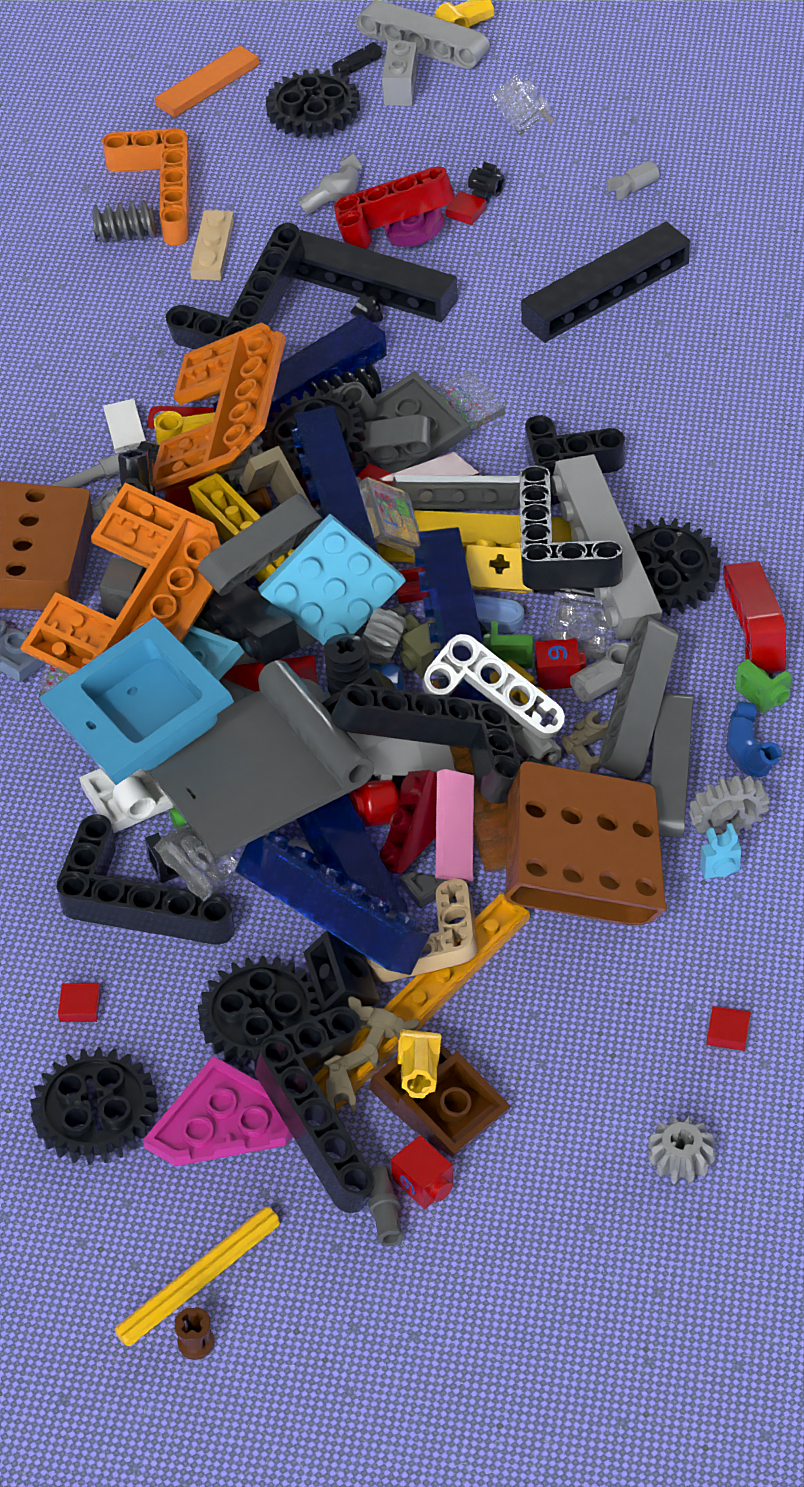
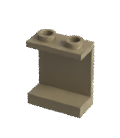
(274, 470)

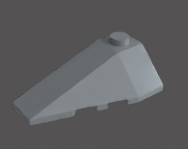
(400, 756)

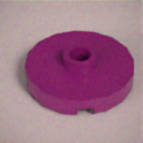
(415, 229)

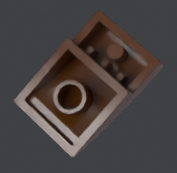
(453, 1113)

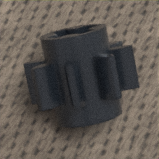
(486, 181)

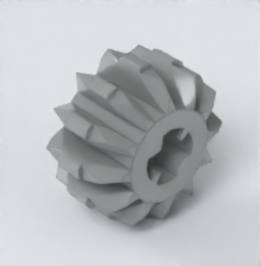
(383, 635)
(681, 1149)

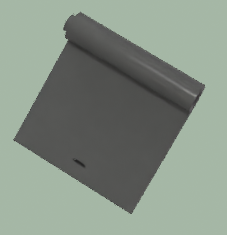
(262, 764)

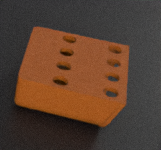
(42, 543)
(584, 845)

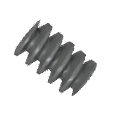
(124, 222)

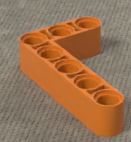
(162, 151)

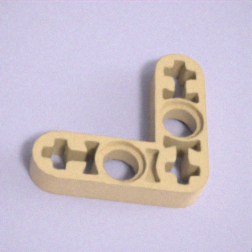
(443, 943)

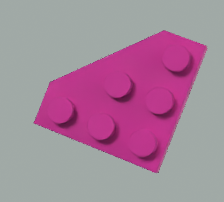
(217, 1118)

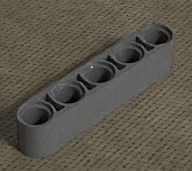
(394, 441)
(638, 698)
(671, 762)

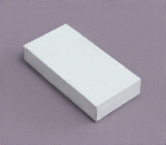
(124, 424)

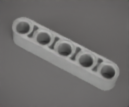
(433, 36)

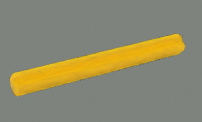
(197, 1276)

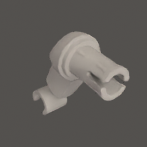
(333, 185)

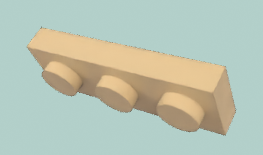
(212, 245)

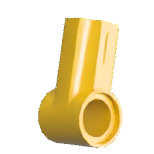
(465, 13)
(172, 424)
(419, 1059)

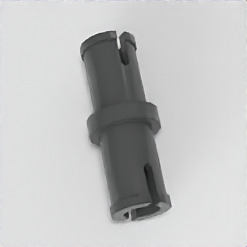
(385, 1207)

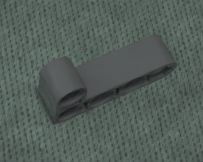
(259, 544)

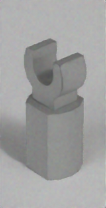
(633, 180)

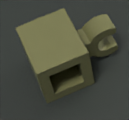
(416, 648)

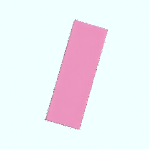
(454, 825)

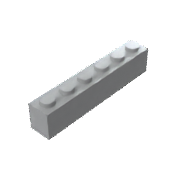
(595, 517)

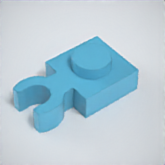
(721, 855)

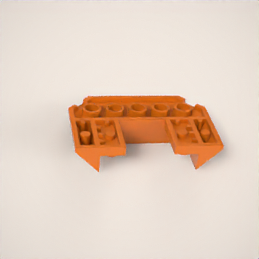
(244, 374)
(172, 589)

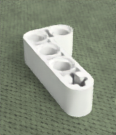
(497, 692)

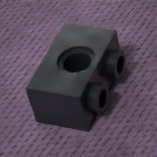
(339, 973)

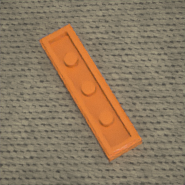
(206, 81)

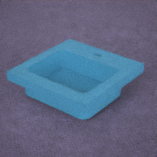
(140, 699)

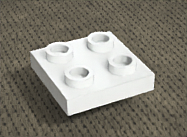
(129, 801)

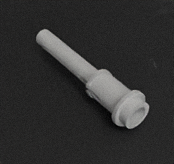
(107, 467)

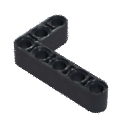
(257, 301)
(559, 563)
(437, 720)
(95, 898)
(311, 1103)

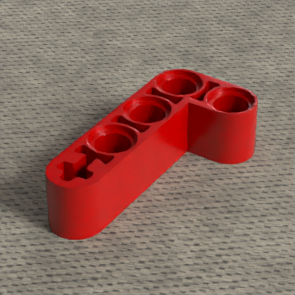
(391, 203)
(757, 615)

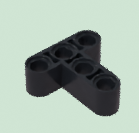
(545, 447)

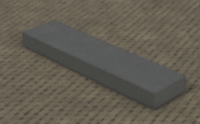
(460, 491)

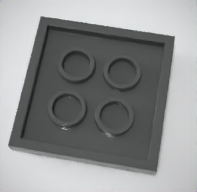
(415, 397)

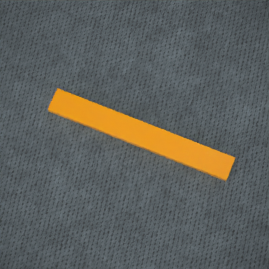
(431, 990)

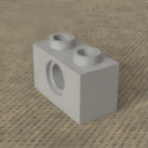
(400, 73)

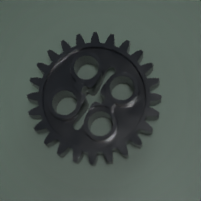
(312, 103)
(279, 432)
(666, 558)
(236, 1031)
(57, 1112)

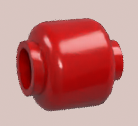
(376, 802)

